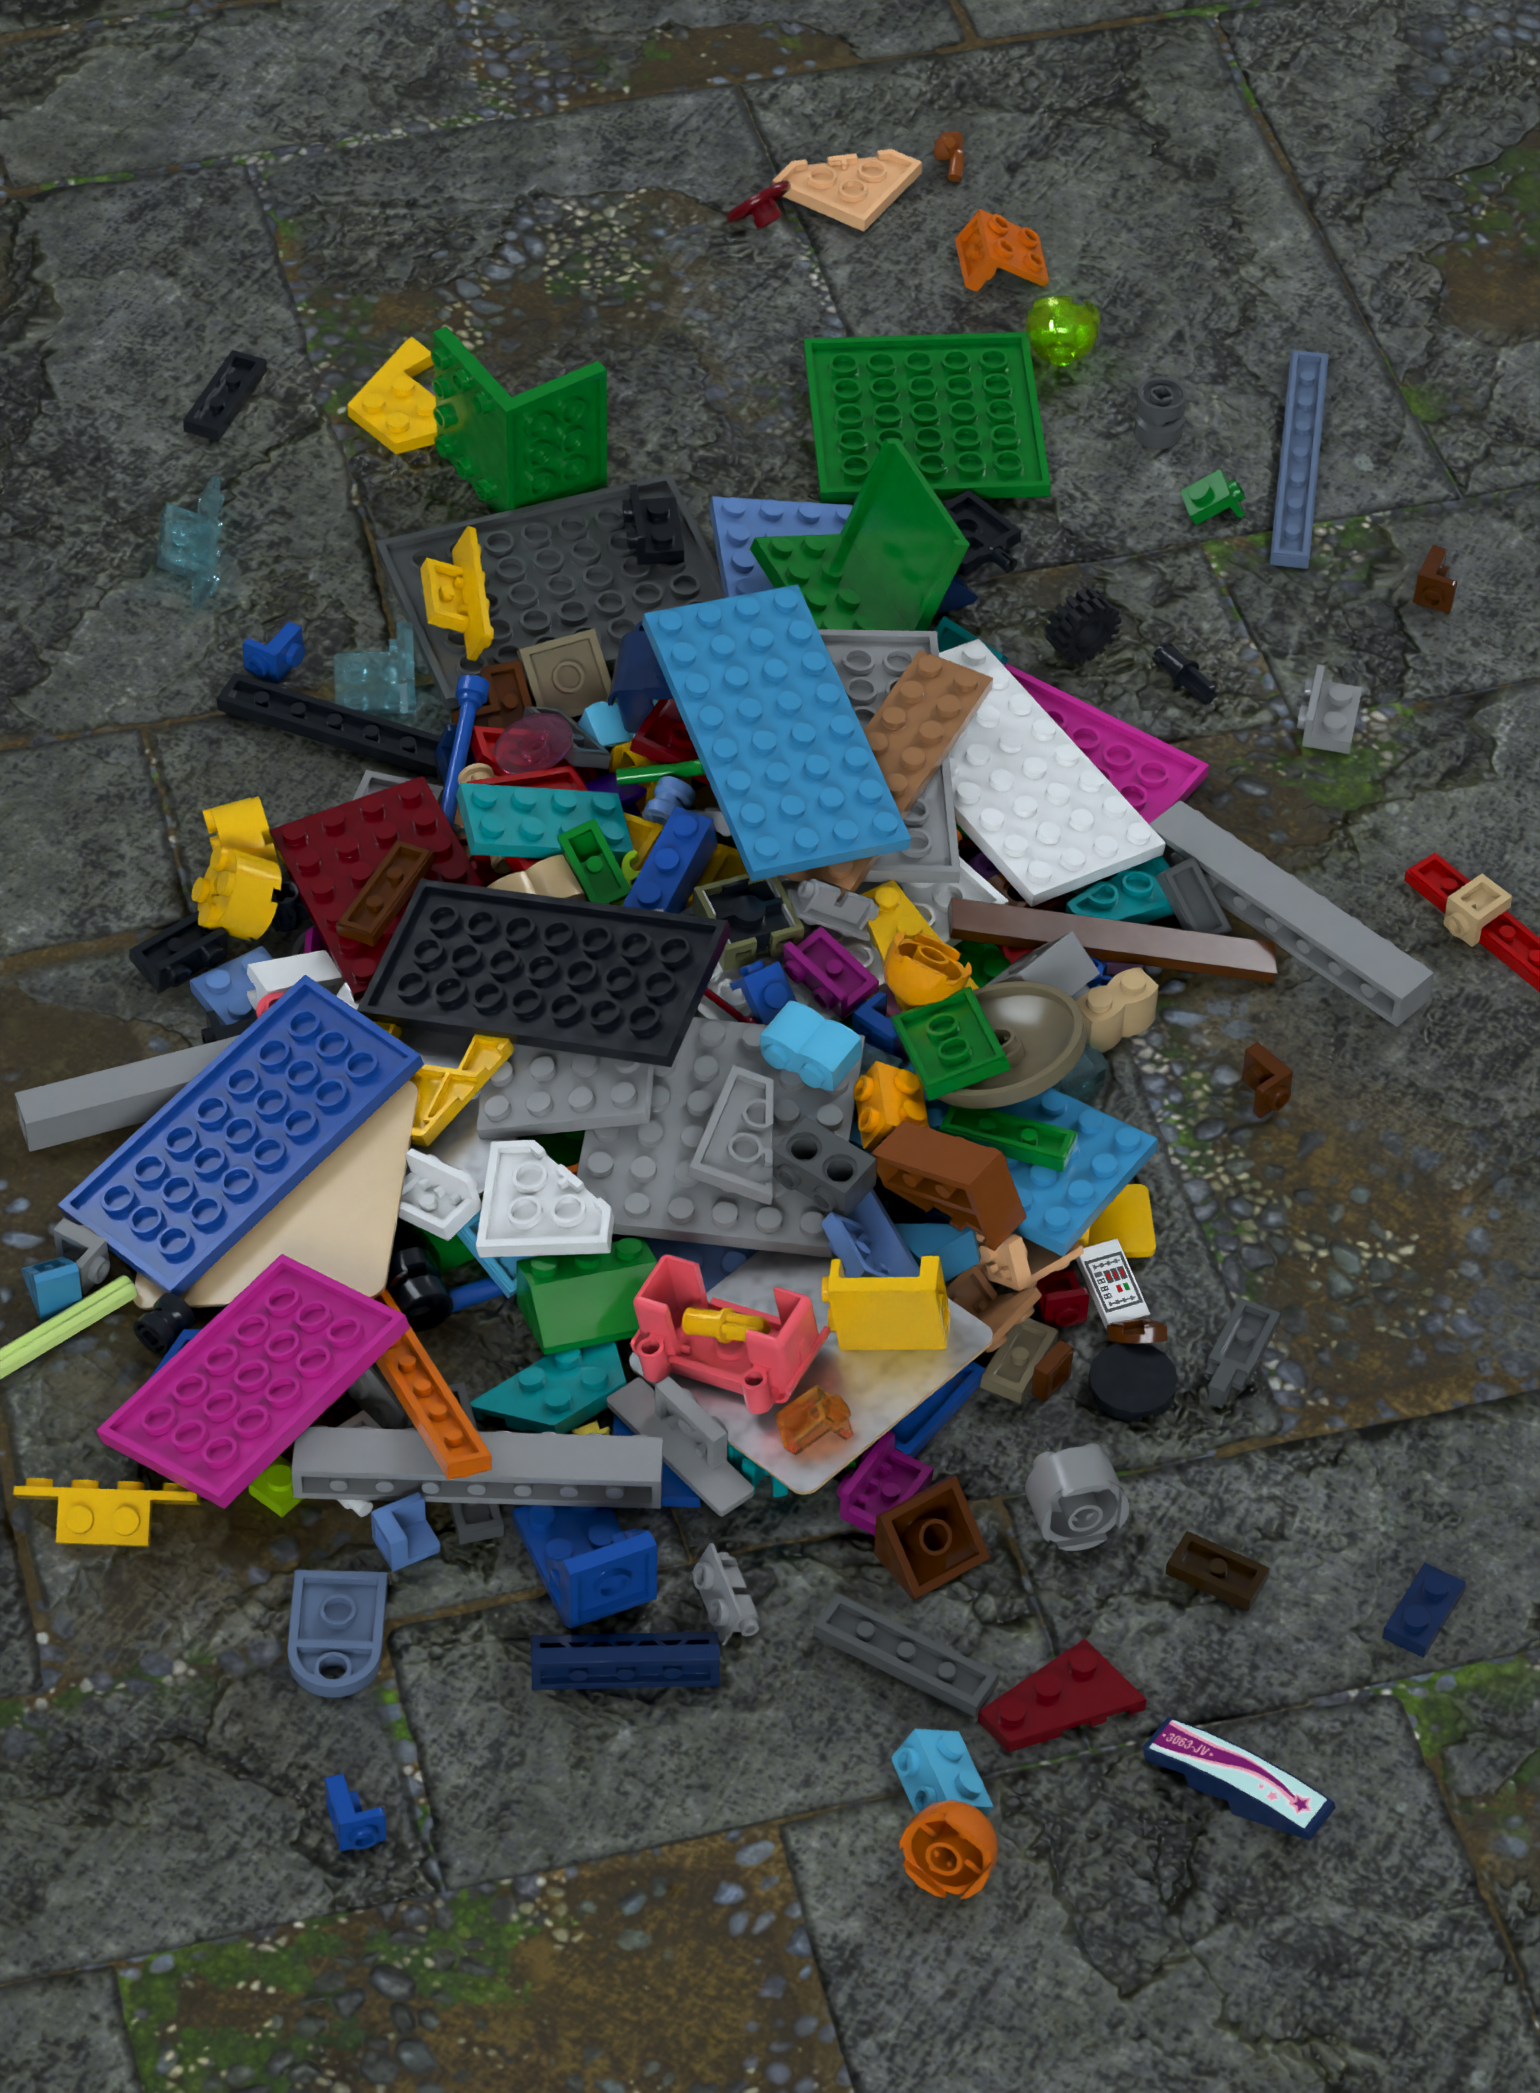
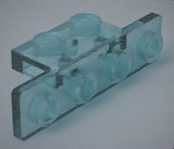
(190, 541)

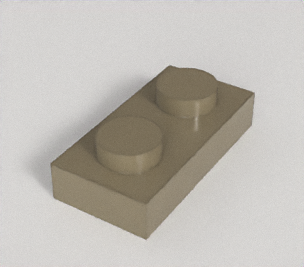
(1014, 1362)

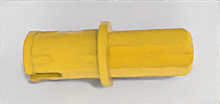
(722, 1324)

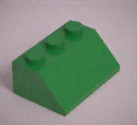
(583, 1296)

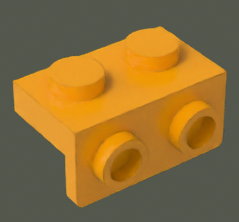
(886, 1099)

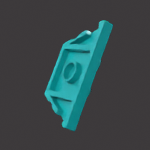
(556, 1390)

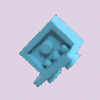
(937, 1769)

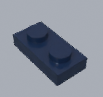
(1424, 1610)

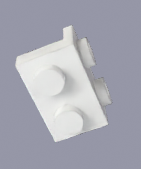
(438, 1195)

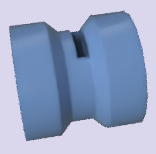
(668, 794)

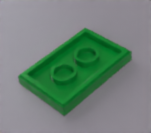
(950, 1043)

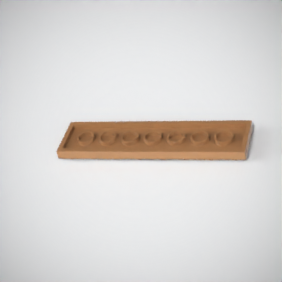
(911, 741)

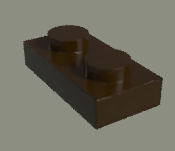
(1217, 1571)

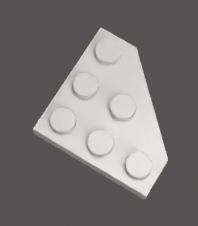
(538, 1207)

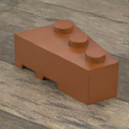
(954, 1177)

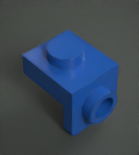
(277, 657)
(764, 989)

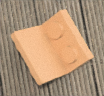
(1021, 1262)

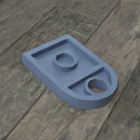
(337, 1623)

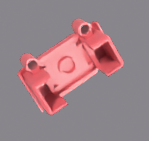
(760, 1368)

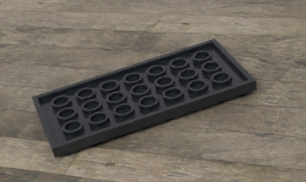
(546, 971)

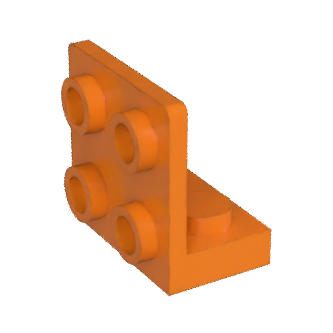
(994, 242)

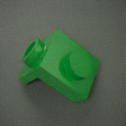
(1213, 496)

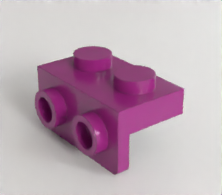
(829, 972)
(880, 1483)

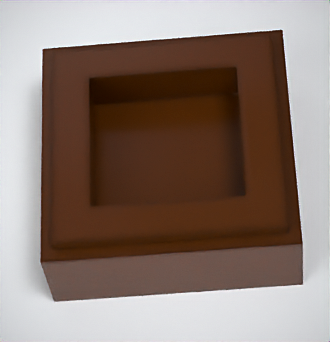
(1052, 1370)

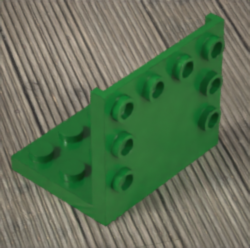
(524, 445)
(886, 562)

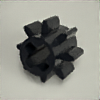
(289, 908)

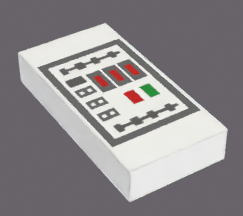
(1111, 1283)

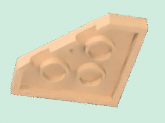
(851, 187)

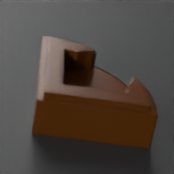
(1137, 1331)

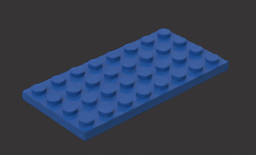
(241, 1136)

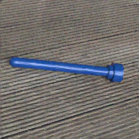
(471, 694)

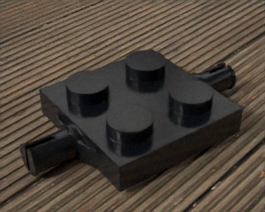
(985, 531)

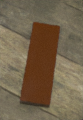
(385, 893)

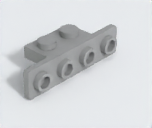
(691, 1439)

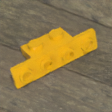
(457, 594)
(104, 1515)

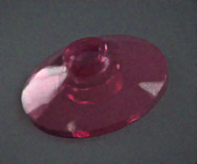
(533, 743)

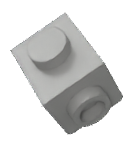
(86, 1249)

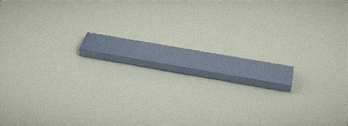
(1299, 460)

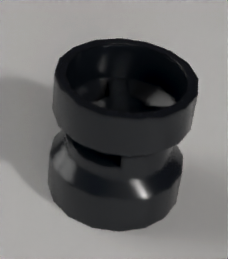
(162, 1326)

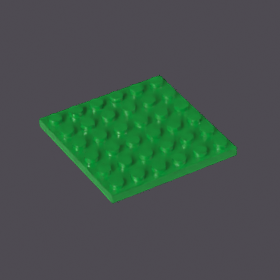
(952, 401)

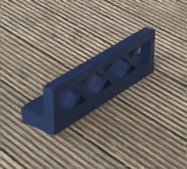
(625, 1660)

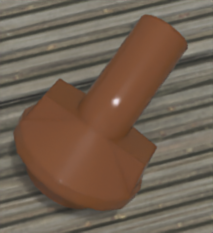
(949, 147)

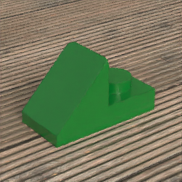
(594, 863)

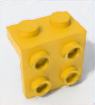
(1127, 1220)

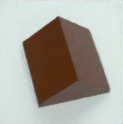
(929, 1538)

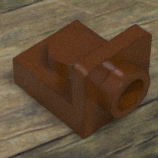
(1433, 585)
(1268, 1078)

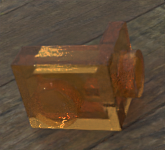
(811, 1418)

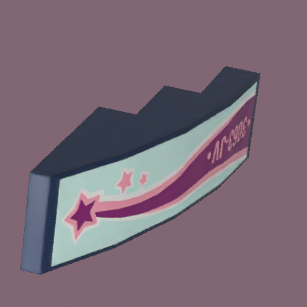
(1247, 1781)

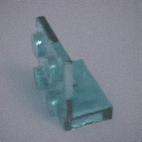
(378, 679)

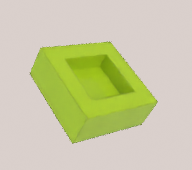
(275, 1487)

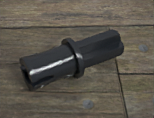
(1185, 673)

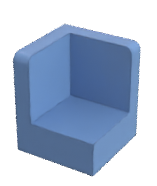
(403, 1532)

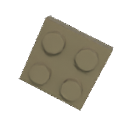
(566, 673)

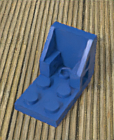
(588, 1560)

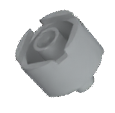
(1076, 1497)

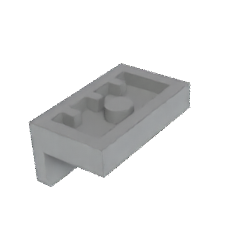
(1330, 715)

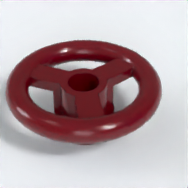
(761, 206)

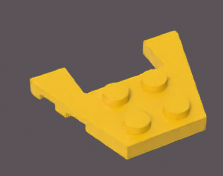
(395, 405)
(447, 1090)

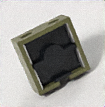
(757, 914)

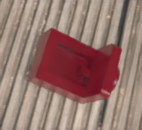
(1062, 1299)

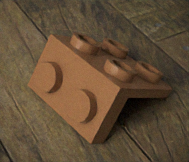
(999, 1312)

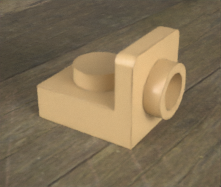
(1475, 907)

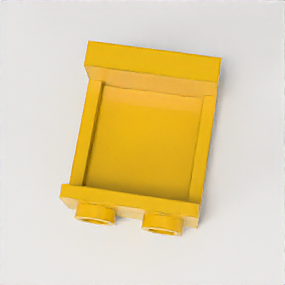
(888, 1310)

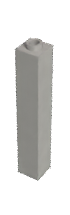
(108, 1097)

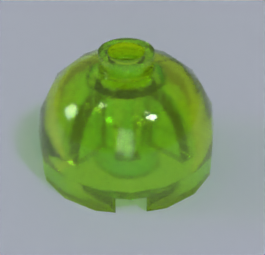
(1062, 329)

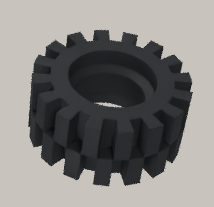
(1082, 626)

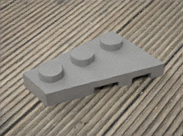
(738, 1138)

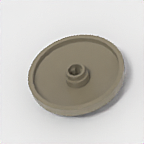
(1040, 1036)

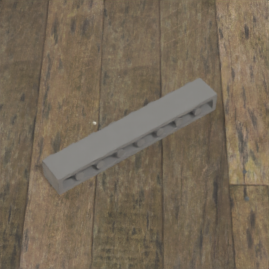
(1297, 916)
(524, 1471)

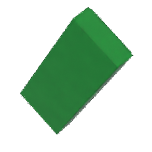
(1013, 1135)

